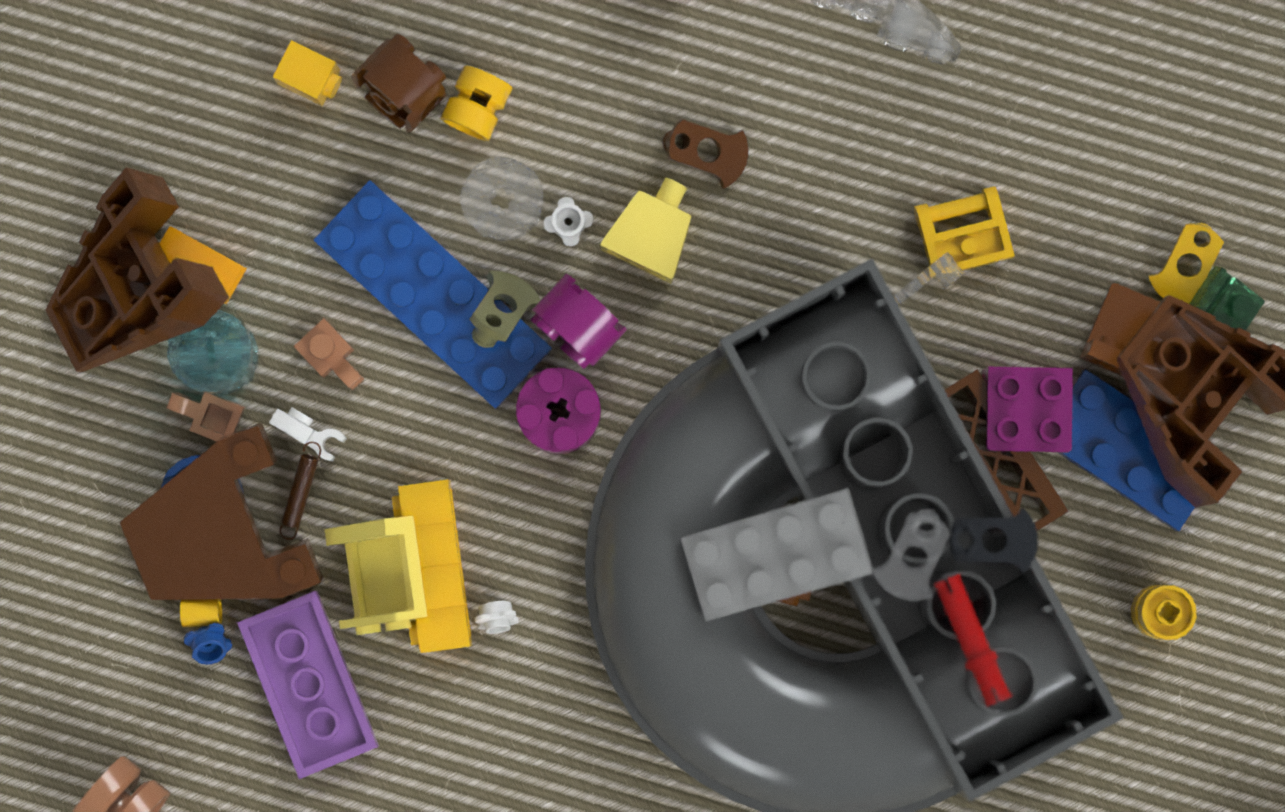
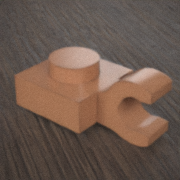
(327, 352)
(212, 416)

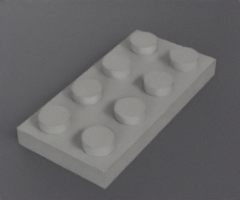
(777, 555)

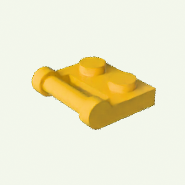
(971, 244)

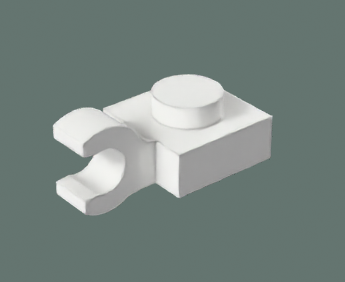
(297, 425)

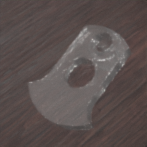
(944, 270)
(907, 581)

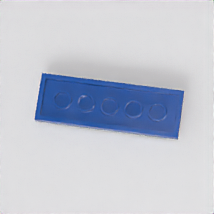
(428, 292)

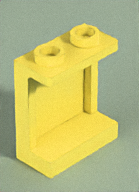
(382, 573)

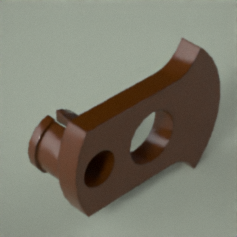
(731, 154)

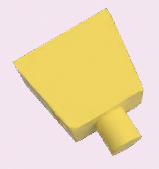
(651, 231)

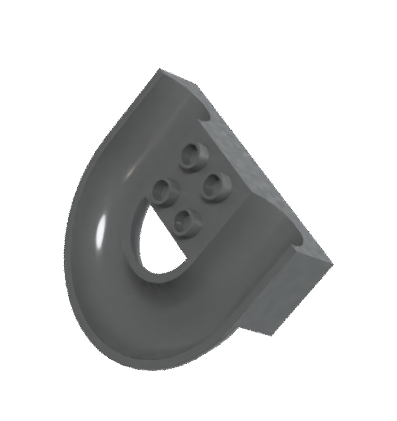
(803, 409)

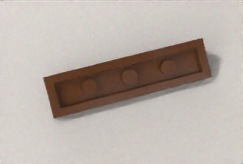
(1023, 462)

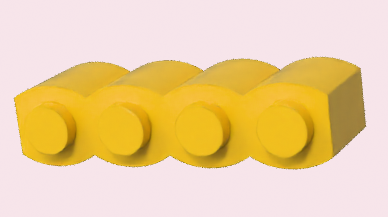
(441, 566)

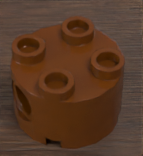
(400, 83)

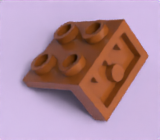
(1115, 325)

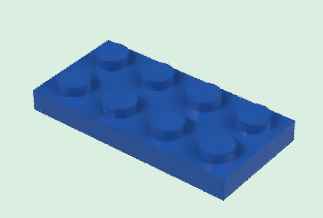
(1117, 451)

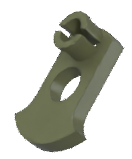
(490, 322)

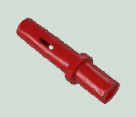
(972, 640)

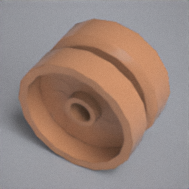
(114, 787)

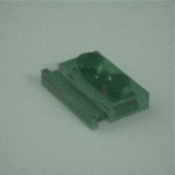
(1227, 299)

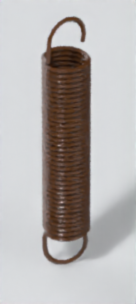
(300, 490)

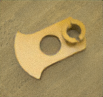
(1183, 287)

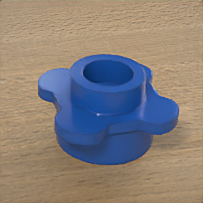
(208, 644)

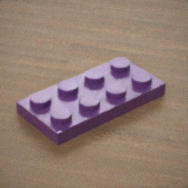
(308, 684)

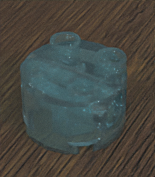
(215, 356)

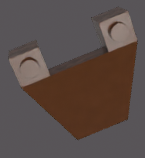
(123, 286)
(1184, 383)
(202, 539)

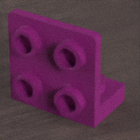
(1029, 409)

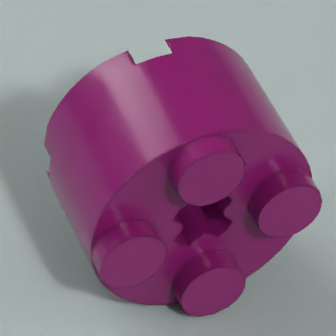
(578, 320)
(553, 387)

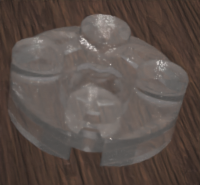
(481, 187)

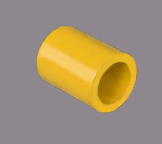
(200, 612)

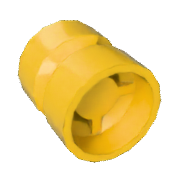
(470, 116)
(1163, 612)

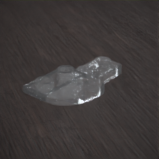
(904, 26)

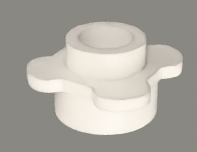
(565, 210)
(496, 617)

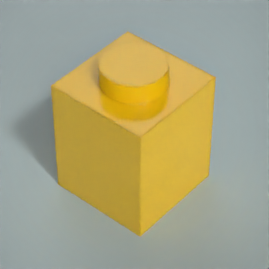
(308, 73)

